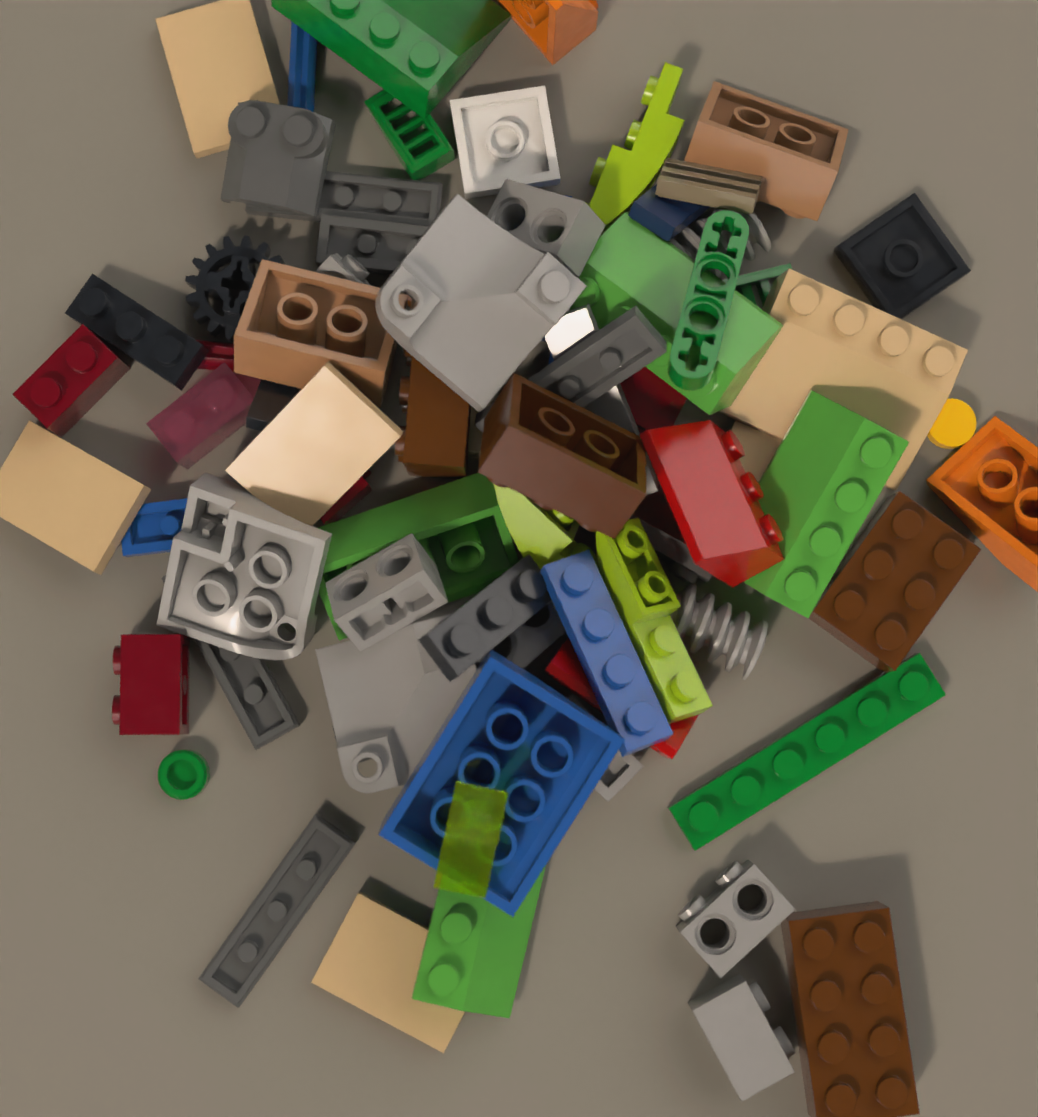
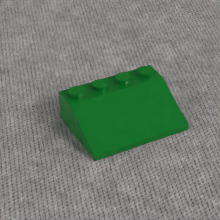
(403, 45)

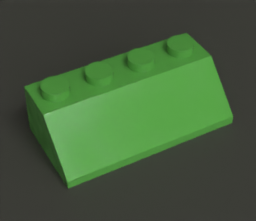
(646, 271)
(820, 496)
(452, 522)
(474, 953)

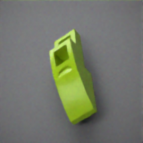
(632, 173)
(539, 531)
(645, 605)

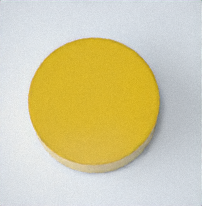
(953, 425)

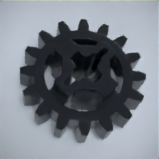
(219, 283)

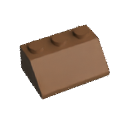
(762, 138)
(309, 318)

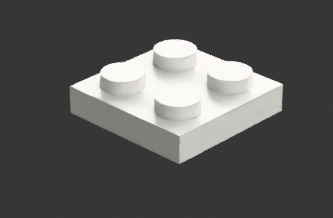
(504, 139)

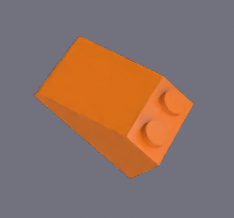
(554, 24)
(995, 494)

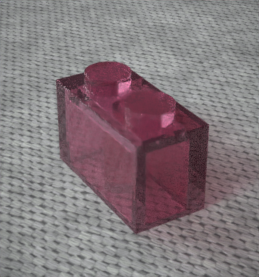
(203, 416)

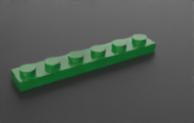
(806, 751)

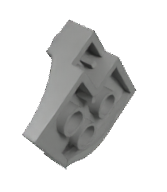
(474, 301)
(242, 573)
(387, 703)

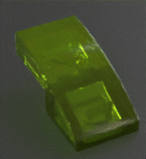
(470, 840)

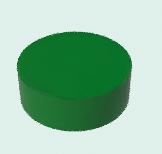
(183, 774)

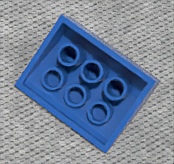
(514, 739)

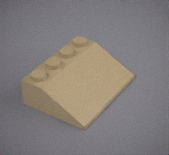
(851, 357)

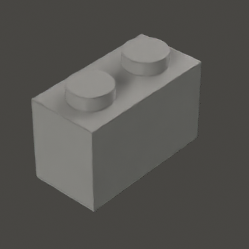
(742, 1037)

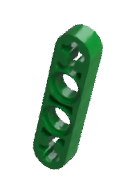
(708, 299)

